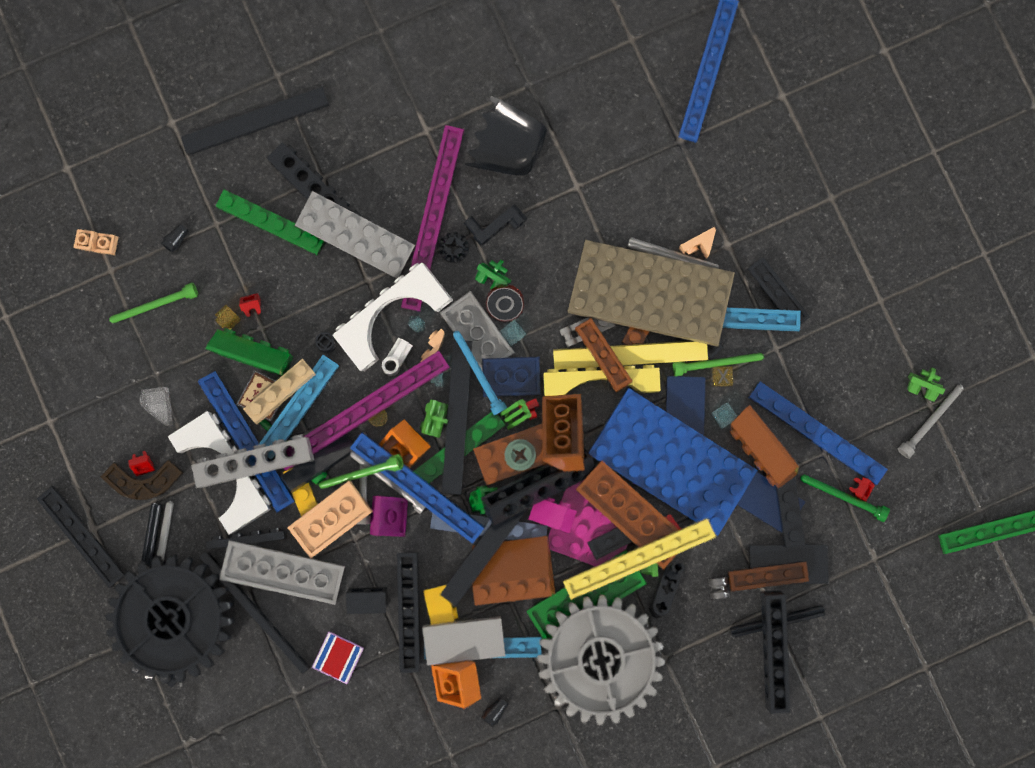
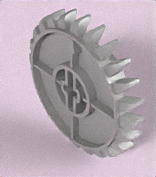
(618, 688)

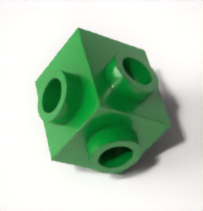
(475, 498)

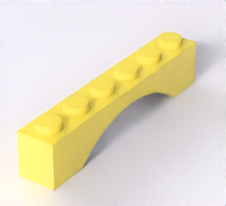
(560, 383)

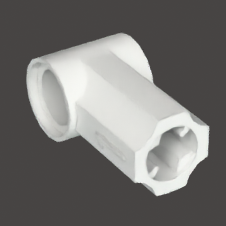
(397, 355)

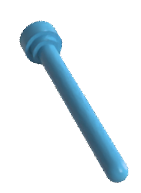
(497, 405)

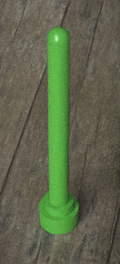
(188, 291)
(682, 367)
(393, 463)

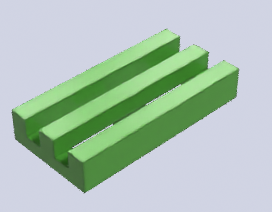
(508, 418)

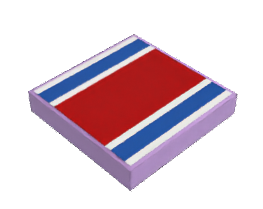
(338, 657)

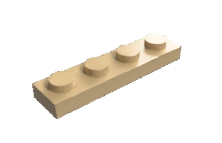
(279, 391)

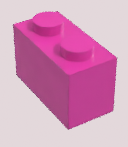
(553, 515)

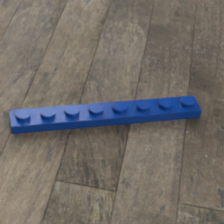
(708, 70)
(817, 433)
(243, 438)
(420, 489)

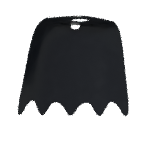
(508, 141)

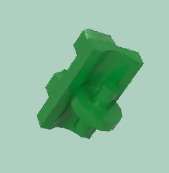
(486, 271)

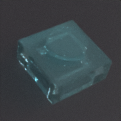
(513, 332)
(438, 380)
(724, 415)

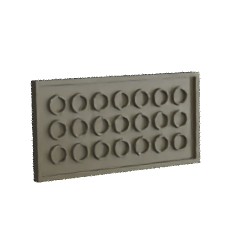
(651, 293)

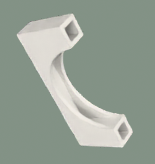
(356, 334)
(207, 433)

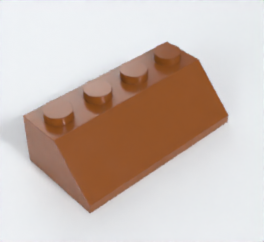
(563, 432)
(764, 448)

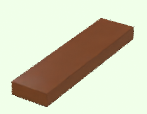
(603, 355)

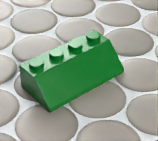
(249, 352)

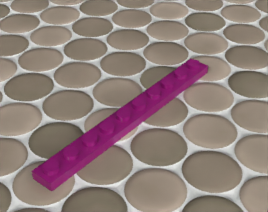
(436, 204)
(374, 403)

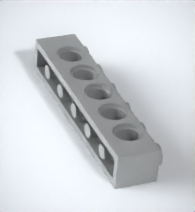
(204, 477)

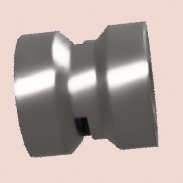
(717, 583)

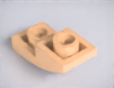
(96, 242)
(435, 342)

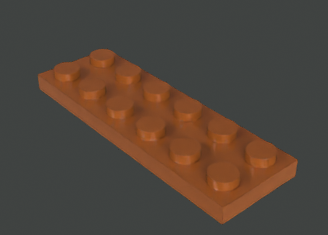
(625, 508)

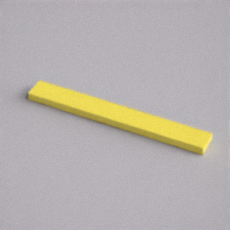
(634, 354)
(639, 558)

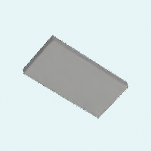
(475, 325)
(463, 640)

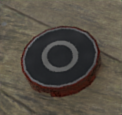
(505, 303)

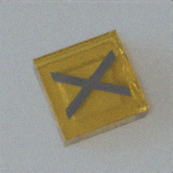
(722, 376)

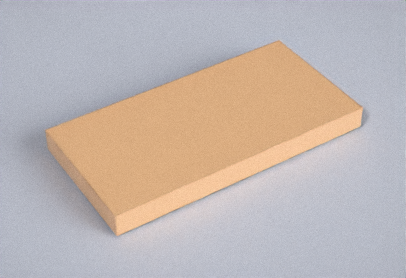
(330, 519)

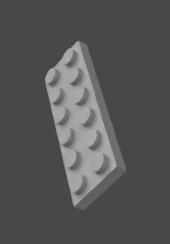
(354, 234)
(282, 572)

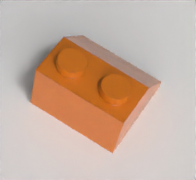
(406, 443)
(456, 683)

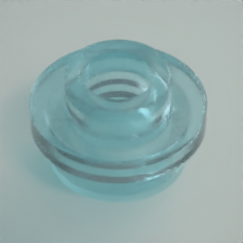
(416, 324)

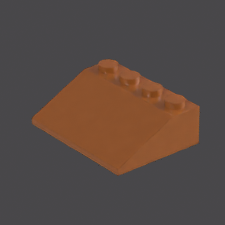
(516, 572)

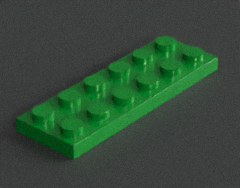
(545, 610)

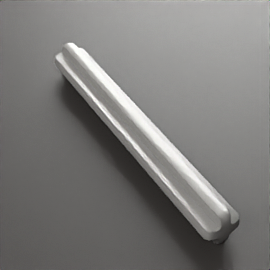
(649, 248)

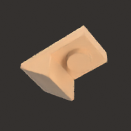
(703, 240)

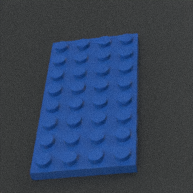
(672, 461)

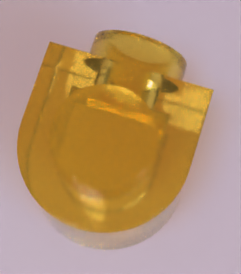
(226, 317)

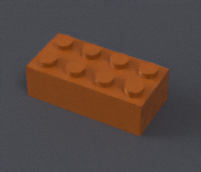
(492, 458)

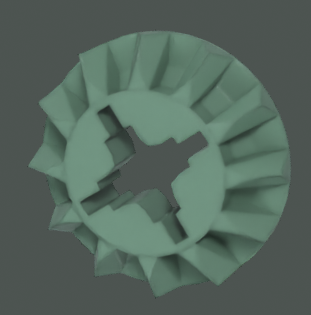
(529, 454)

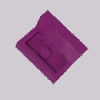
(388, 516)

